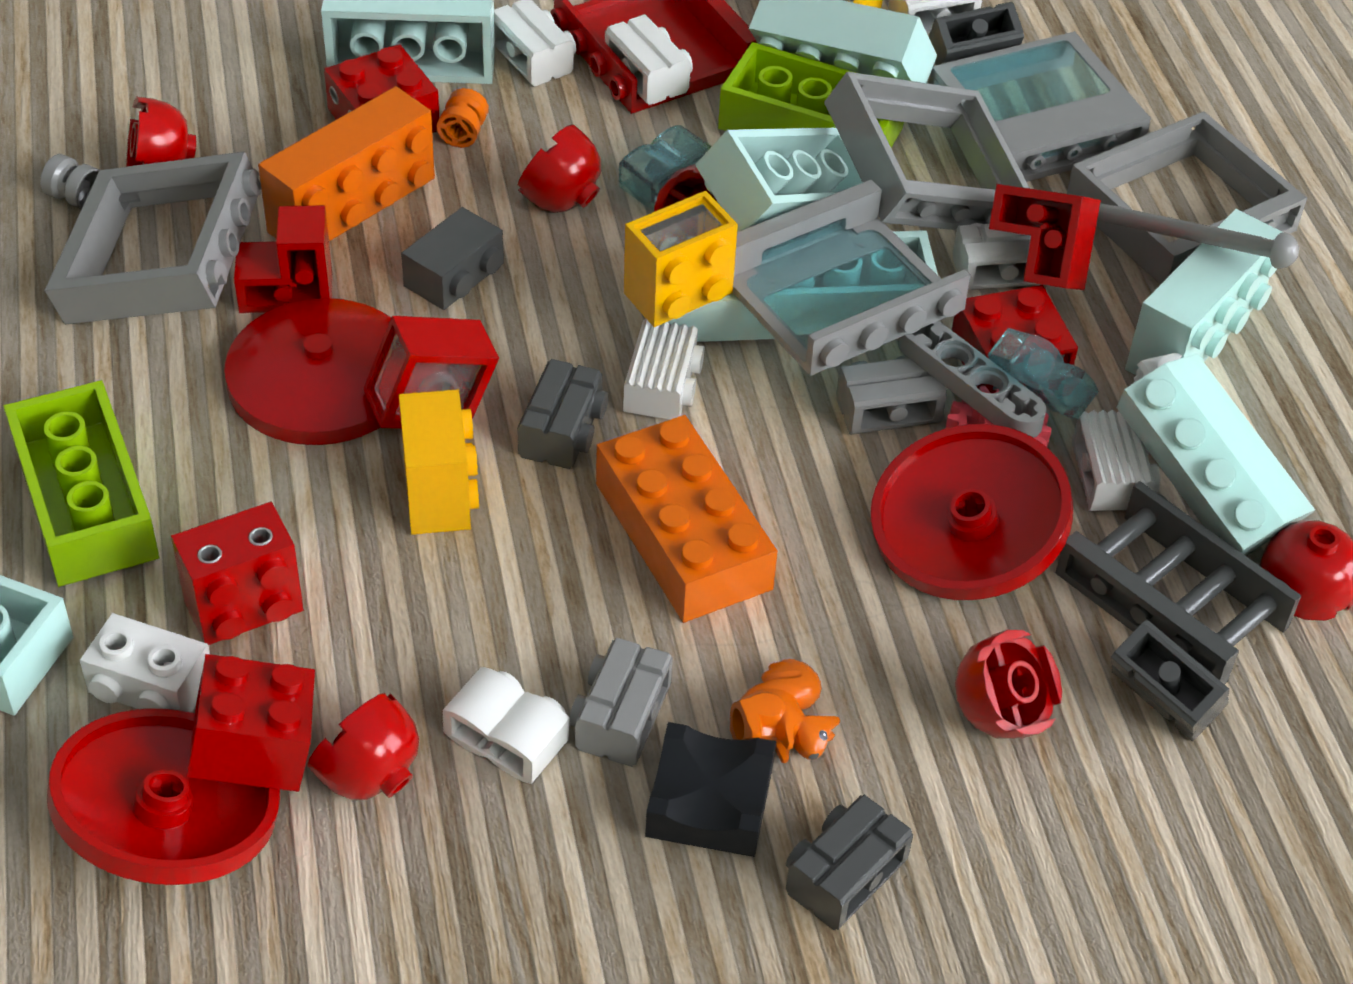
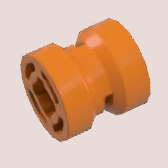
(462, 117)

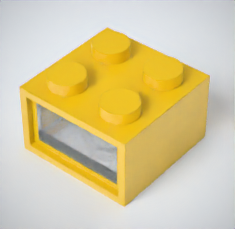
(679, 258)

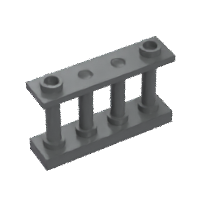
(1133, 599)

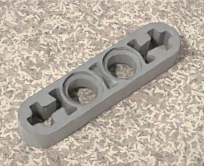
(1010, 407)

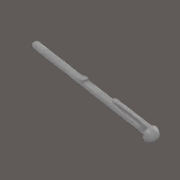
(1281, 251)

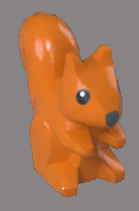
(775, 711)

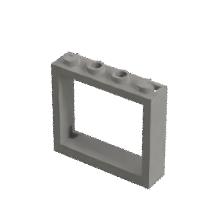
(864, 98)
(1271, 195)
(77, 281)

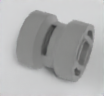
(67, 179)

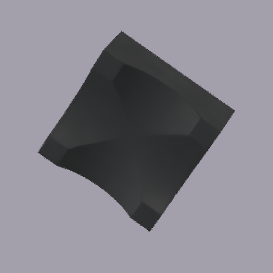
(710, 790)

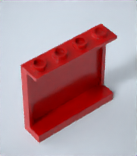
(704, 28)

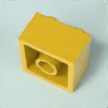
(438, 461)

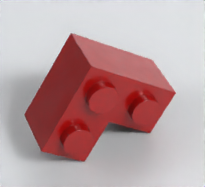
(1059, 229)
(289, 268)

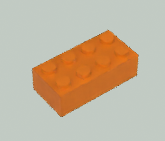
(353, 163)
(685, 518)

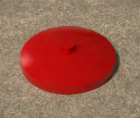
(305, 370)
(972, 511)
(131, 810)

